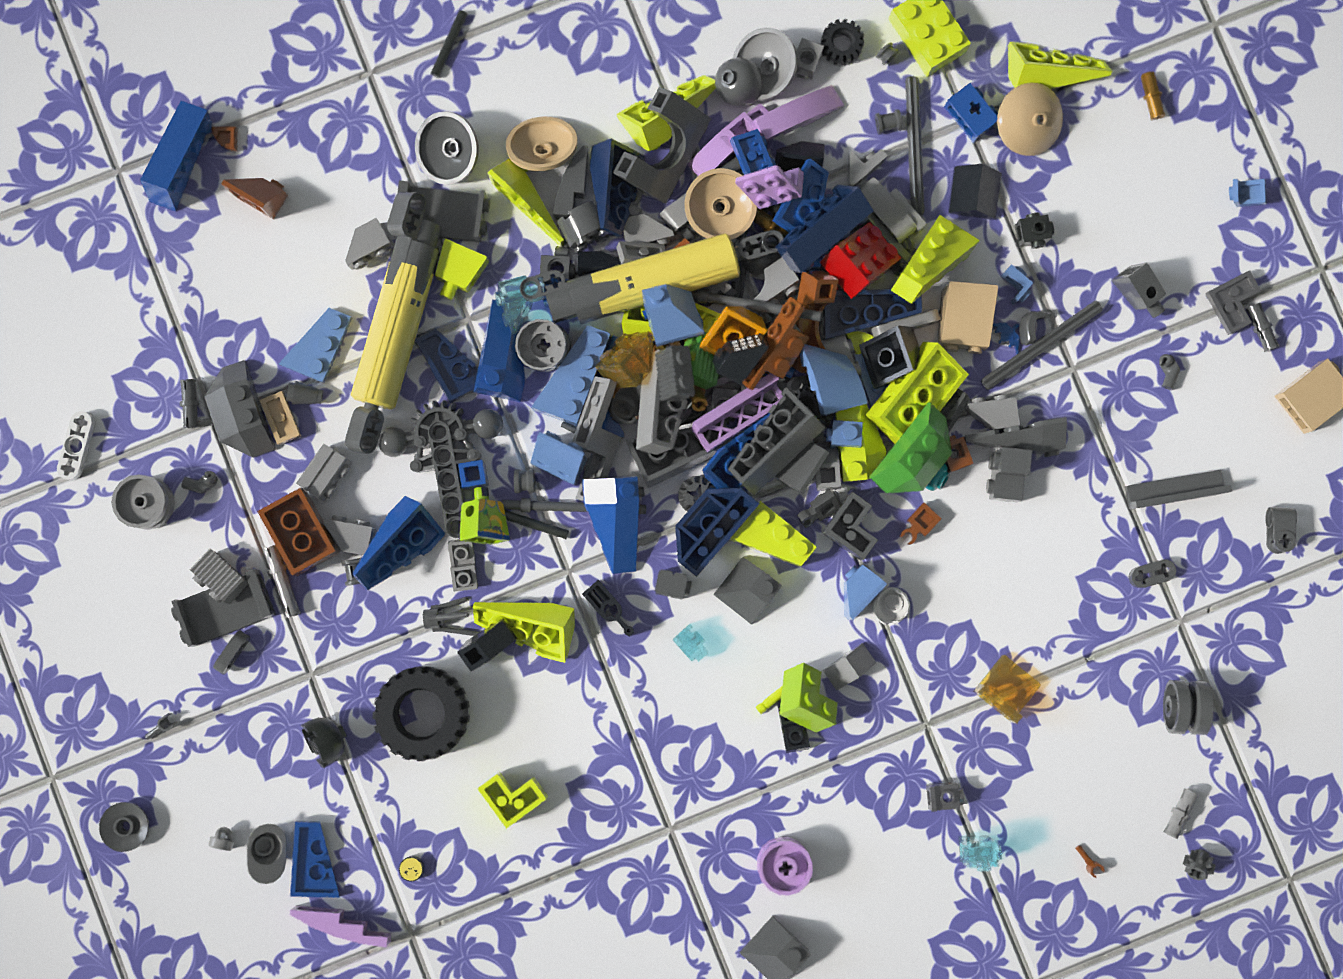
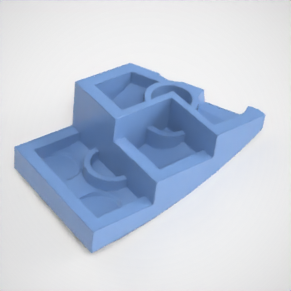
(832, 379)

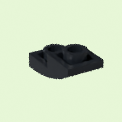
(794, 735)

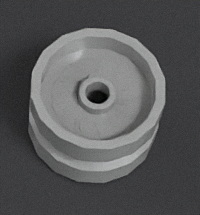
(130, 509)

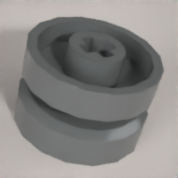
(1188, 707)

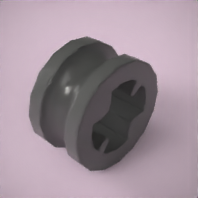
(887, 53)

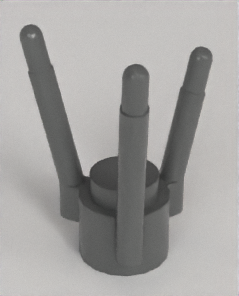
(434, 618)

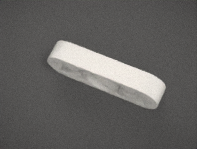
(82, 454)

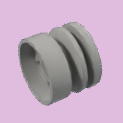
(533, 335)

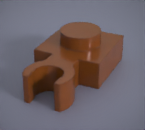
(921, 521)

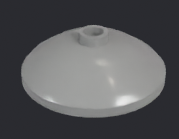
(769, 47)

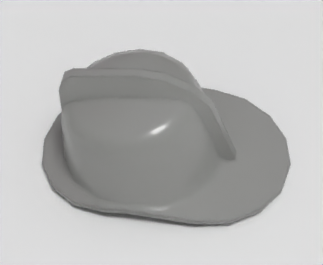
(266, 853)

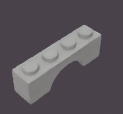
(778, 284)

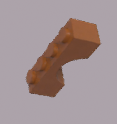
(815, 292)

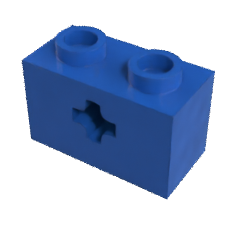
(973, 124)

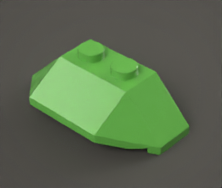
(916, 454)

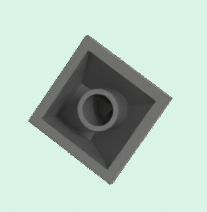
(747, 590)
(775, 951)

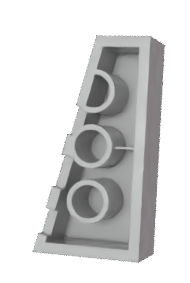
(657, 419)

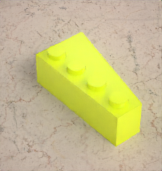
(937, 255)

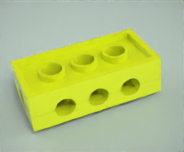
(933, 381)

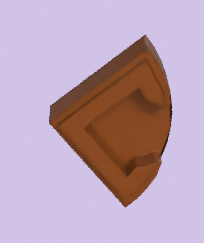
(226, 137)

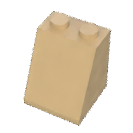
(967, 316)

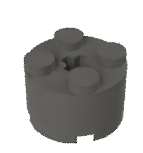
(582, 227)

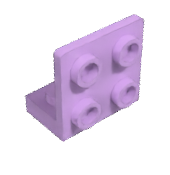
(771, 186)

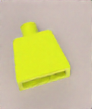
(458, 268)

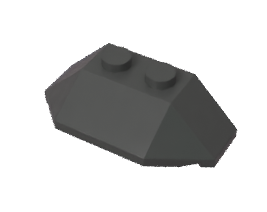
(238, 411)

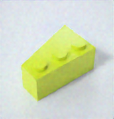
(773, 536)

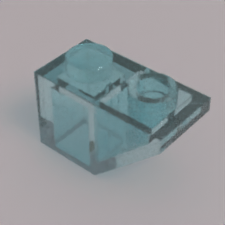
(513, 303)

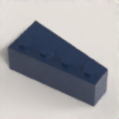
(824, 227)
(865, 311)

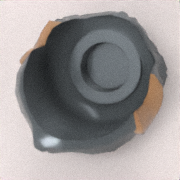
(625, 405)

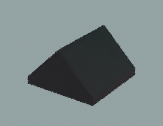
(975, 191)

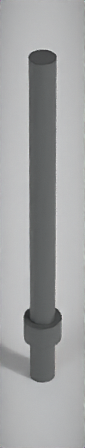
(705, 297)
(526, 505)

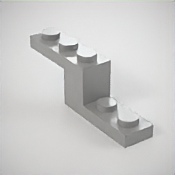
(590, 435)

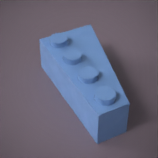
(570, 385)

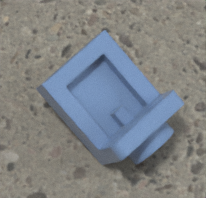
(1248, 192)
(1017, 278)
(844, 434)

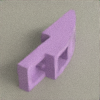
(719, 149)

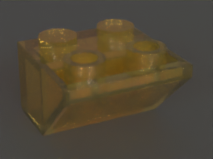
(628, 360)

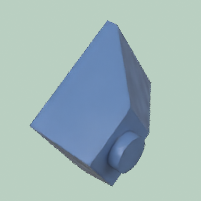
(671, 314)
(860, 590)

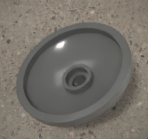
(436, 147)

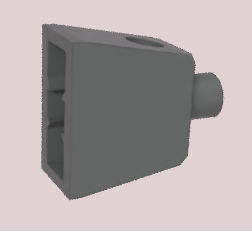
(1141, 288)

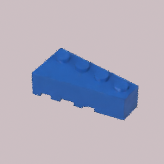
(176, 156)

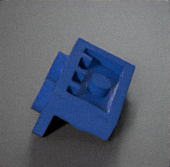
(752, 152)

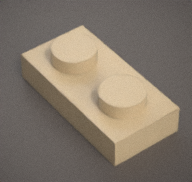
(280, 418)

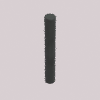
(449, 43)
(537, 525)

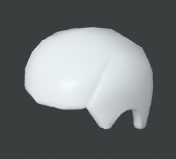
(890, 605)

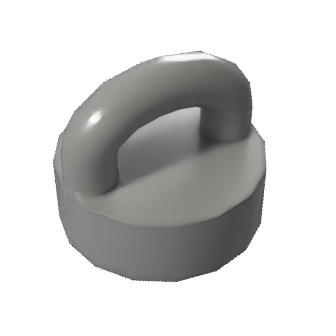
(221, 843)

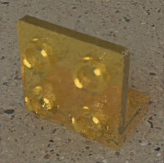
(1007, 688)

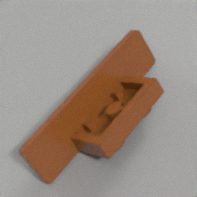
(783, 342)

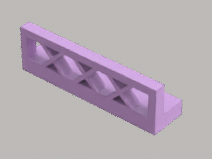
(731, 406)

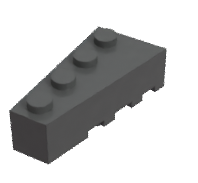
(775, 442)

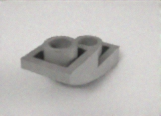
(462, 565)

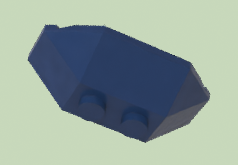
(710, 525)

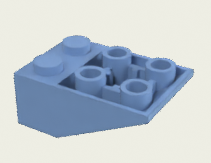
(558, 458)

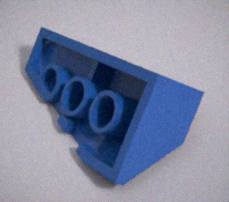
(499, 367)
(717, 468)
(614, 514)
(401, 538)

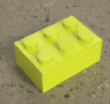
(929, 33)

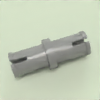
(1181, 813)

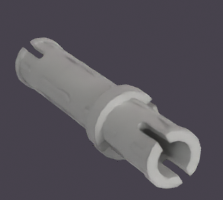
(281, 581)

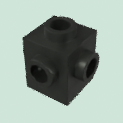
(1034, 230)

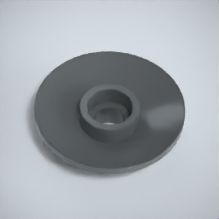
(112, 828)

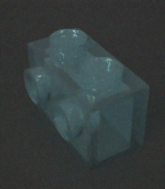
(979, 852)

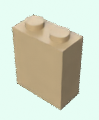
(1313, 396)

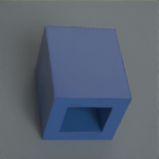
(473, 474)

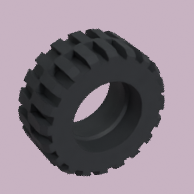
(389, 723)

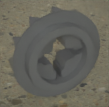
(689, 485)

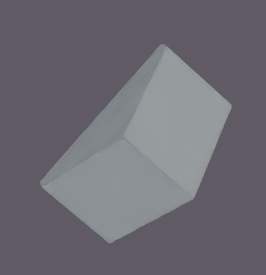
(849, 666)

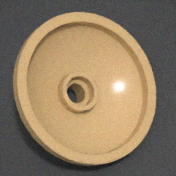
(1019, 115)
(541, 143)
(713, 188)

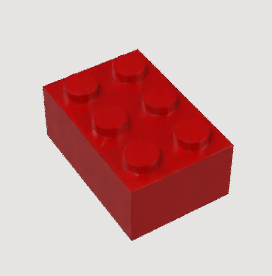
(860, 259)

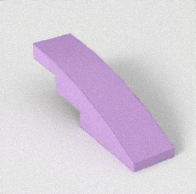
(798, 113)
(332, 923)

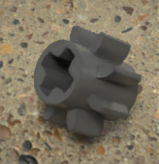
(1199, 864)

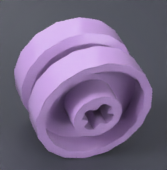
(787, 880)

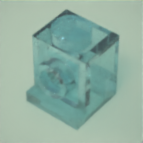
(691, 643)

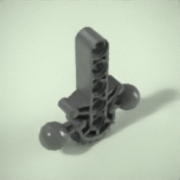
(394, 442)

